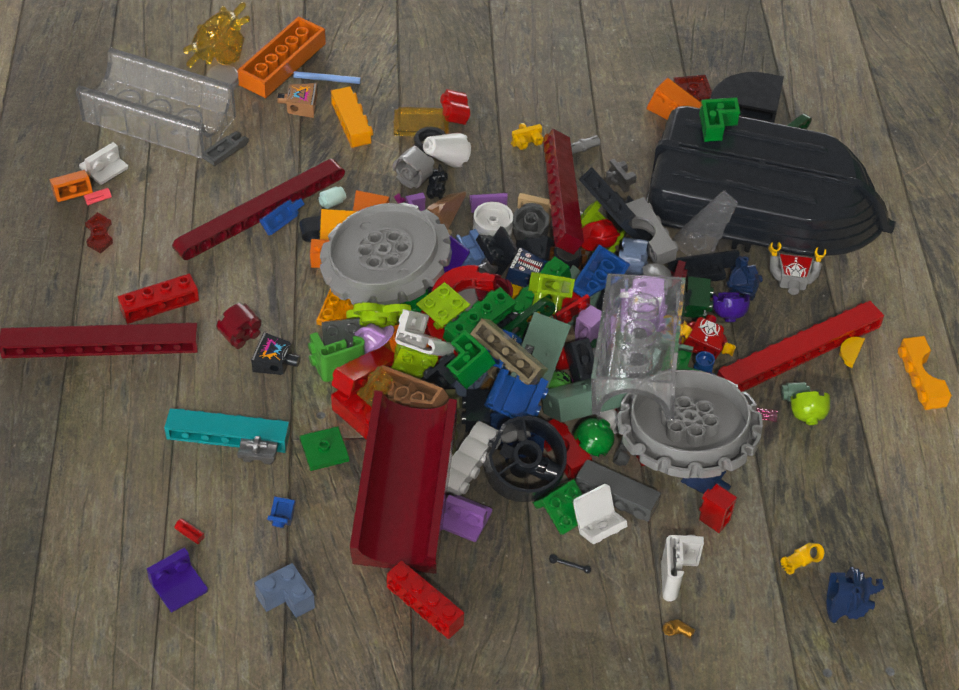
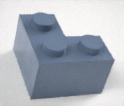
(285, 586)

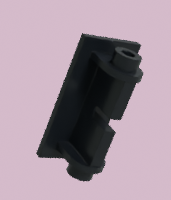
(437, 183)

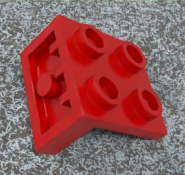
(571, 307)

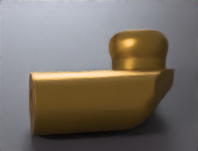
(678, 627)

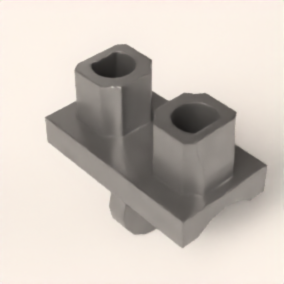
(618, 176)
(257, 450)

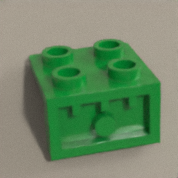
(560, 505)

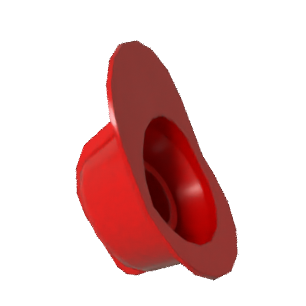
(599, 233)

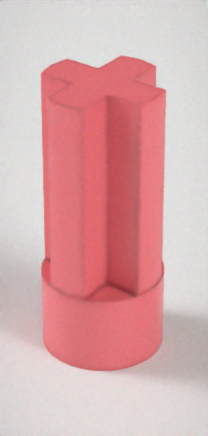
(97, 196)

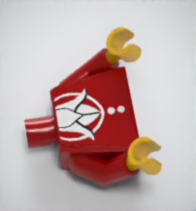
(707, 336)

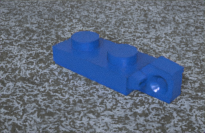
(281, 216)

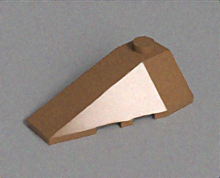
(447, 207)

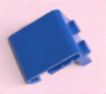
(515, 398)

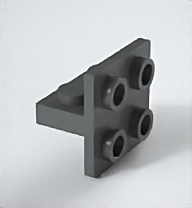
(339, 330)

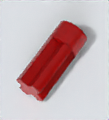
(189, 531)

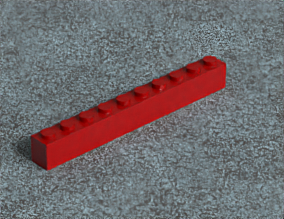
(803, 346)

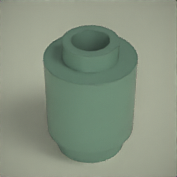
(792, 389)

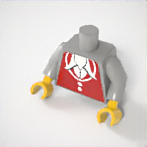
(793, 270)

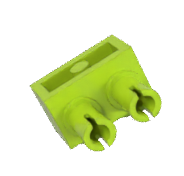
(556, 286)

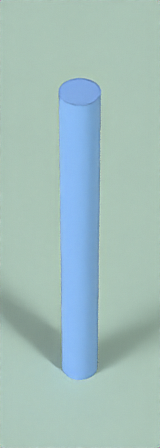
(327, 77)

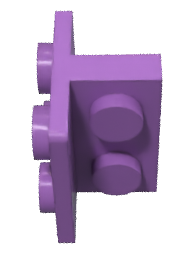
(465, 517)

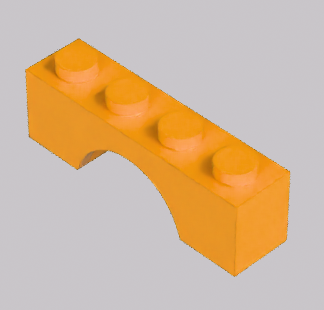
(931, 391)

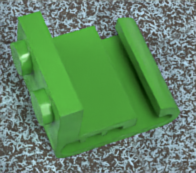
(334, 355)

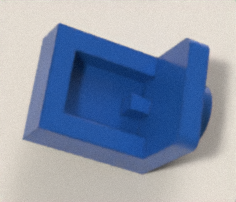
(282, 512)

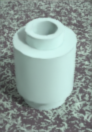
(332, 197)

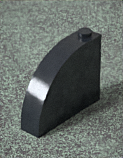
(756, 94)

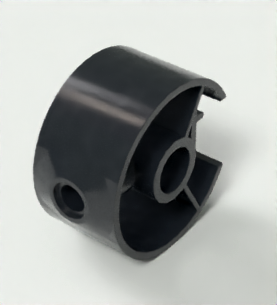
(540, 466)

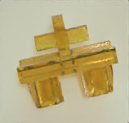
(378, 381)

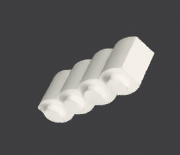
(470, 457)

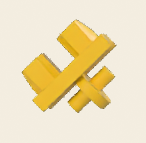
(526, 135)

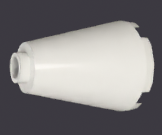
(448, 148)

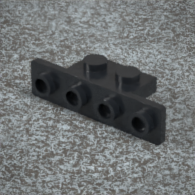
(707, 265)

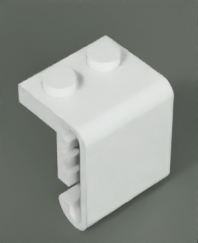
(411, 335)
(678, 552)

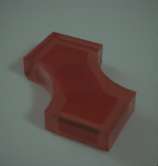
(99, 238)

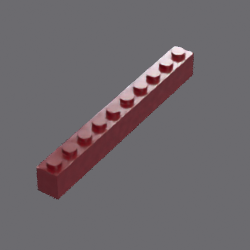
(563, 192)
(98, 340)

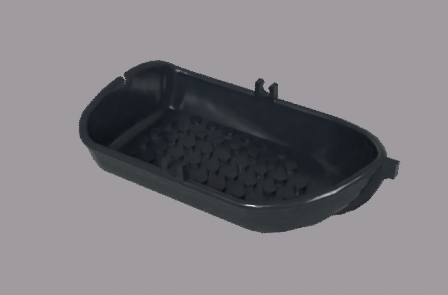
(786, 180)

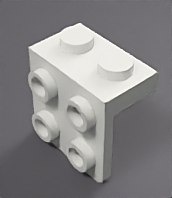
(597, 515)

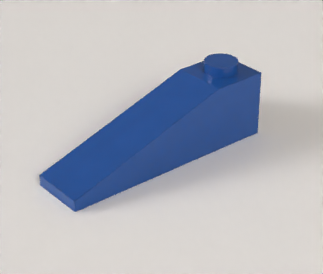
(594, 274)

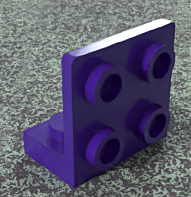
(176, 580)

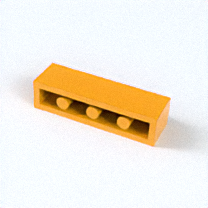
(351, 117)

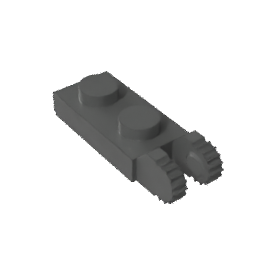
(224, 148)

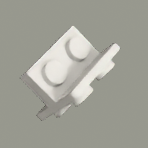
(104, 164)

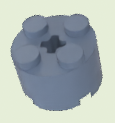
(635, 254)

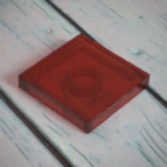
(695, 85)

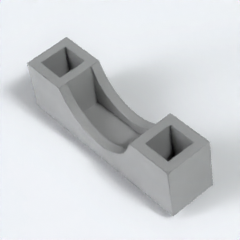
(661, 247)

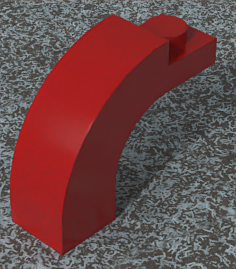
(467, 278)

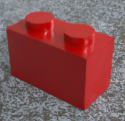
(717, 508)

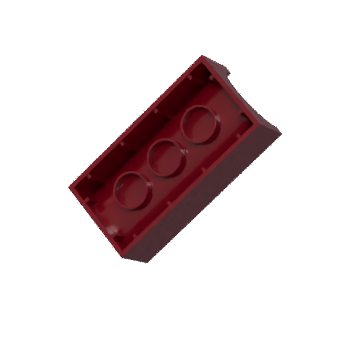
(403, 485)

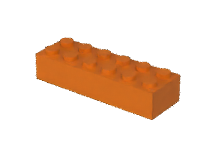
(281, 57)

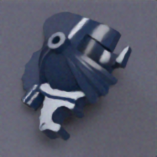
(744, 278)
(850, 595)

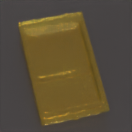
(411, 119)

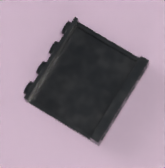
(612, 203)

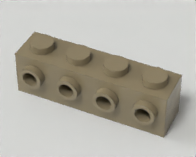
(509, 352)

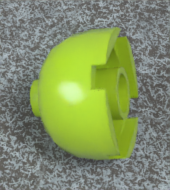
(810, 407)

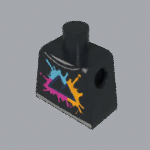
(273, 355)

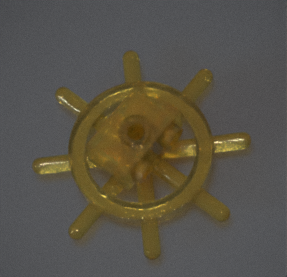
(219, 37)

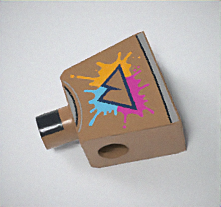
(300, 99)

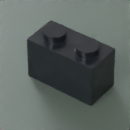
(580, 359)
(475, 408)

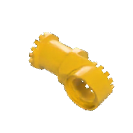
(802, 557)

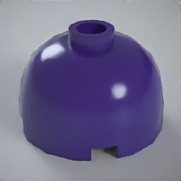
(730, 305)

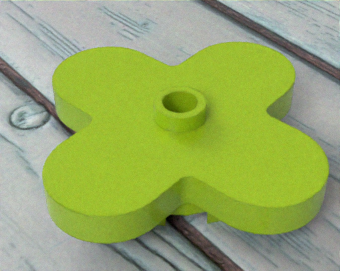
(377, 314)

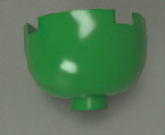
(595, 436)

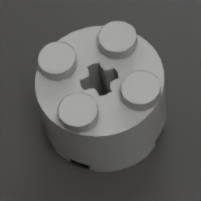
(413, 167)

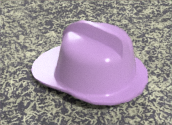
(374, 336)

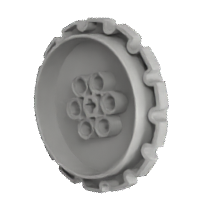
(385, 254)
(710, 430)

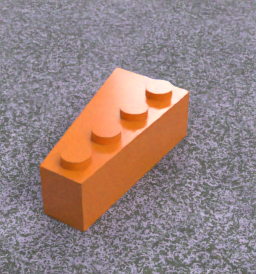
(668, 97)

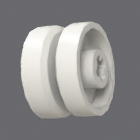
(491, 216)

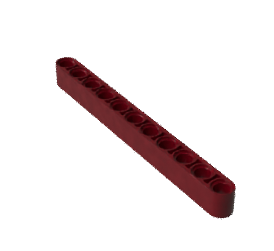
(252, 211)

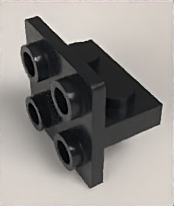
(498, 249)
(440, 373)

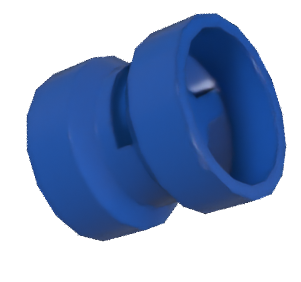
(704, 361)

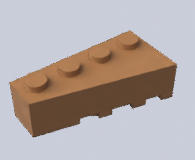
(414, 392)

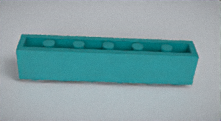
(224, 429)

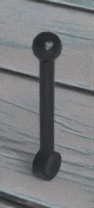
(554, 559)

